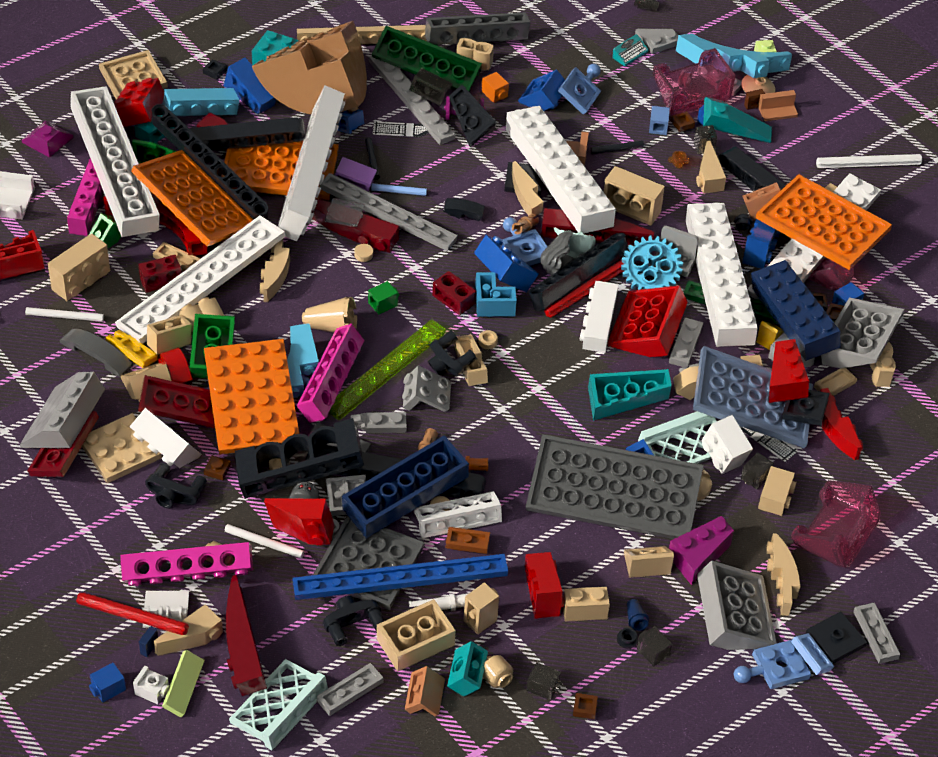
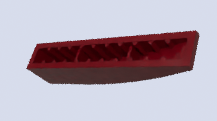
(557, 218)
(370, 230)
(241, 644)

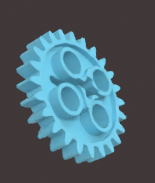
(641, 252)

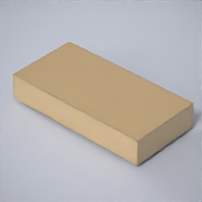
(836, 381)

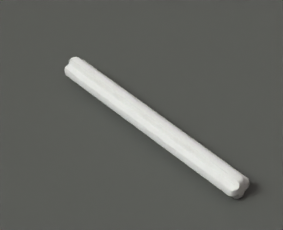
(868, 161)

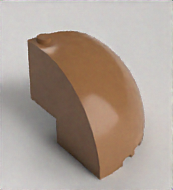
(300, 72)

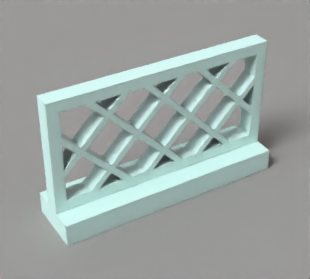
(674, 429)
(292, 710)

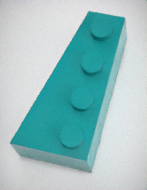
(626, 391)

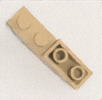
(275, 271)
(784, 572)

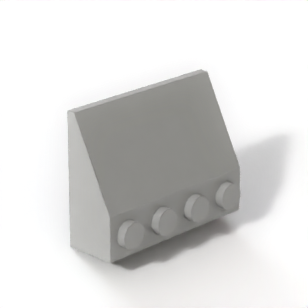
(863, 332)
(64, 412)
(735, 607)

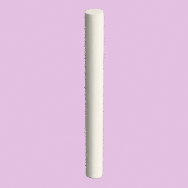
(64, 314)
(264, 541)

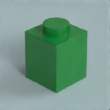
(383, 297)

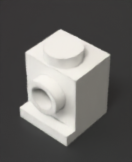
(151, 685)

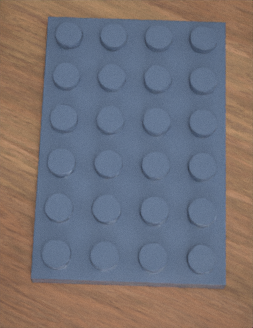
(742, 389)

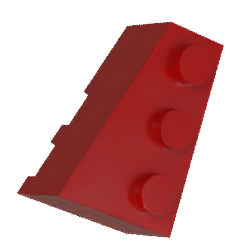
(21, 256)
(788, 373)
(543, 585)

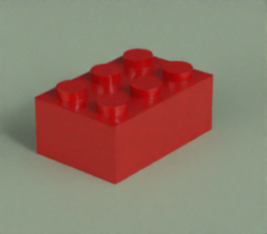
(137, 101)

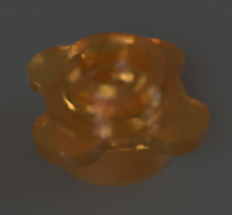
(678, 159)

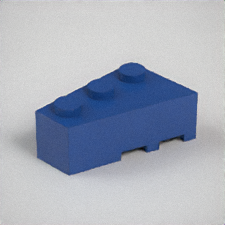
(760, 244)

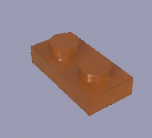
(467, 540)

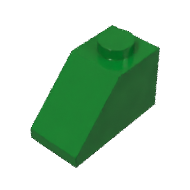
(106, 230)

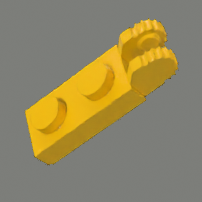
(132, 348)

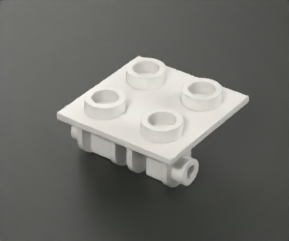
(167, 604)

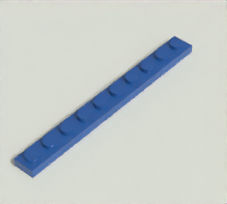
(400, 576)

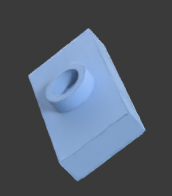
(812, 654)

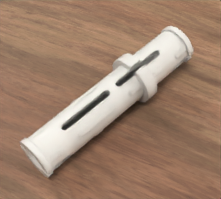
(449, 602)

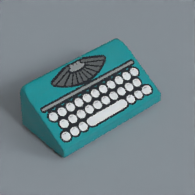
(629, 50)

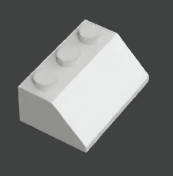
(163, 440)

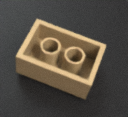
(634, 195)
(79, 267)
(415, 635)

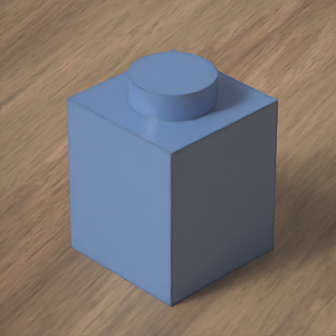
(659, 120)

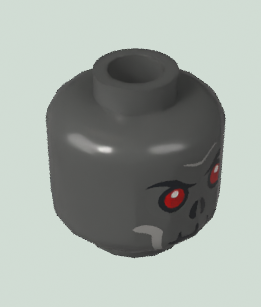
(305, 490)

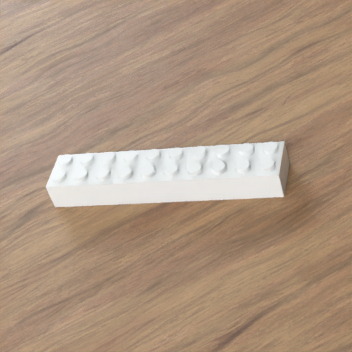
(113, 161)
(311, 163)
(560, 170)
(721, 276)

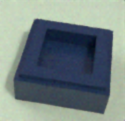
(146, 643)

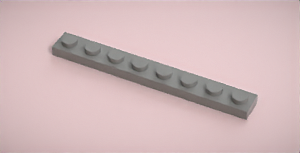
(417, 105)
(389, 212)

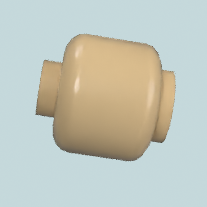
(497, 671)

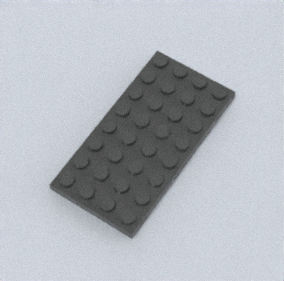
(614, 487)

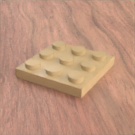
(130, 68)
(116, 450)

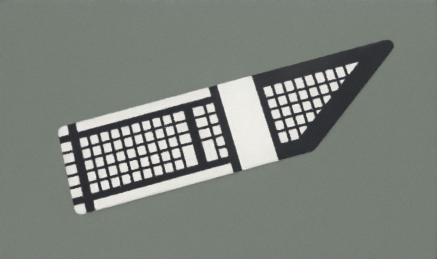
(399, 129)
(779, 448)

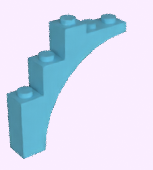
(750, 62)
(302, 357)

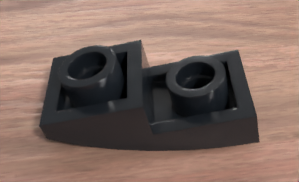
(457, 207)

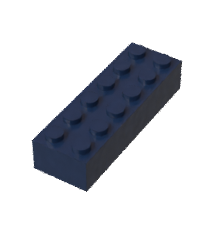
(796, 310)
(405, 486)

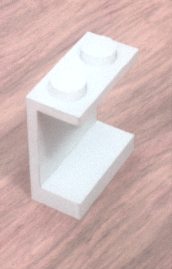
(15, 194)

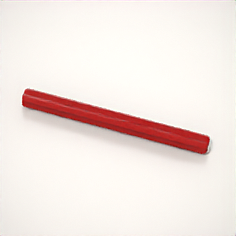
(583, 290)
(132, 613)

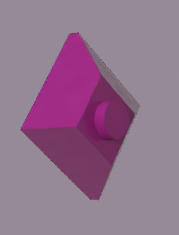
(47, 138)

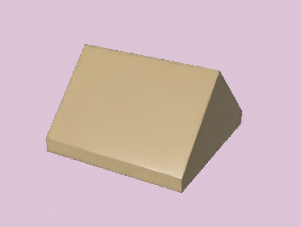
(648, 561)

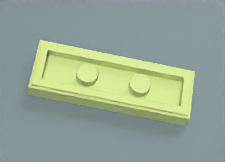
(183, 683)

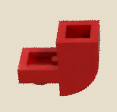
(176, 365)

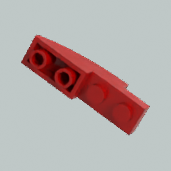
(840, 429)

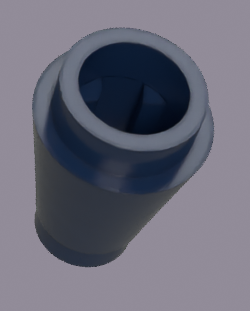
(637, 616)

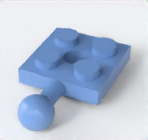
(589, 92)
(529, 240)
(775, 675)

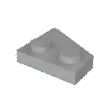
(658, 39)

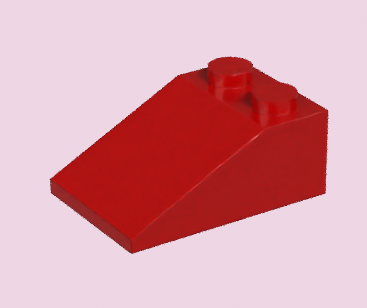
(302, 518)

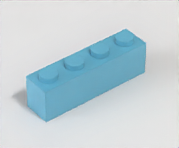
(201, 101)

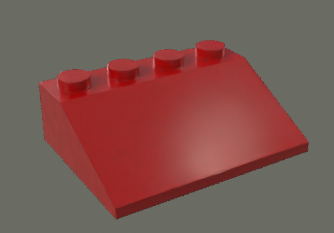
(649, 321)

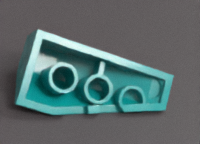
(734, 121)

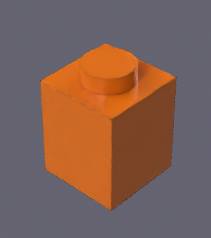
(495, 87)

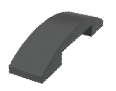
(99, 349)

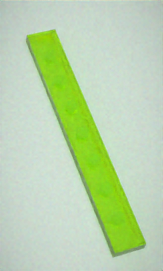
(386, 369)

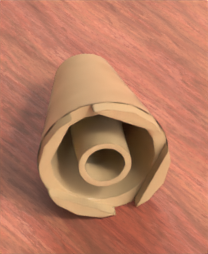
(331, 315)

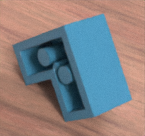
(493, 299)

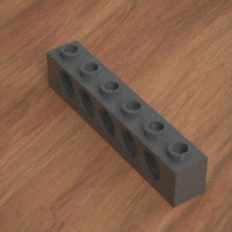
(478, 28)

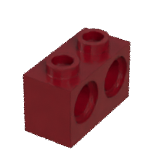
(159, 272)
(454, 293)

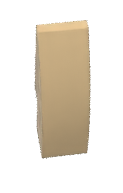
(526, 190)
(476, 372)

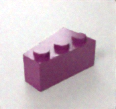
(701, 546)

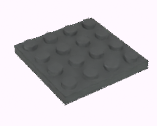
(383, 549)

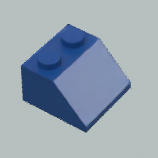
(543, 91)

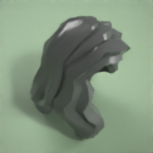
(555, 255)

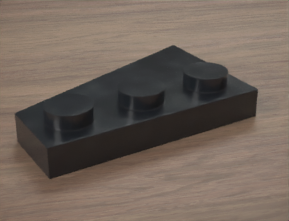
(471, 115)

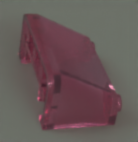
(688, 86)
(842, 524)

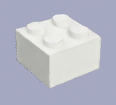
(726, 444)

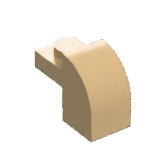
(686, 382)

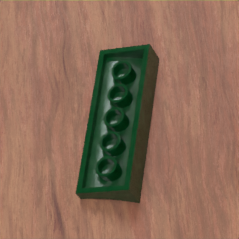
(414, 53)

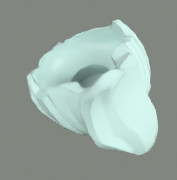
(579, 243)

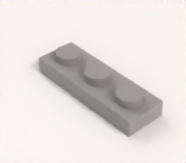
(686, 342)
(876, 633)
(350, 689)

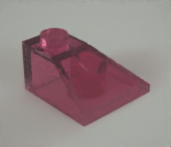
(831, 275)

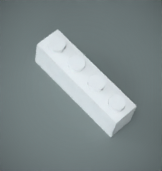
(599, 317)

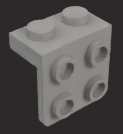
(686, 245)
(426, 387)

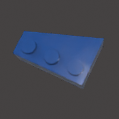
(248, 87)
(505, 263)

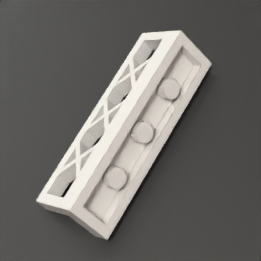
(460, 516)

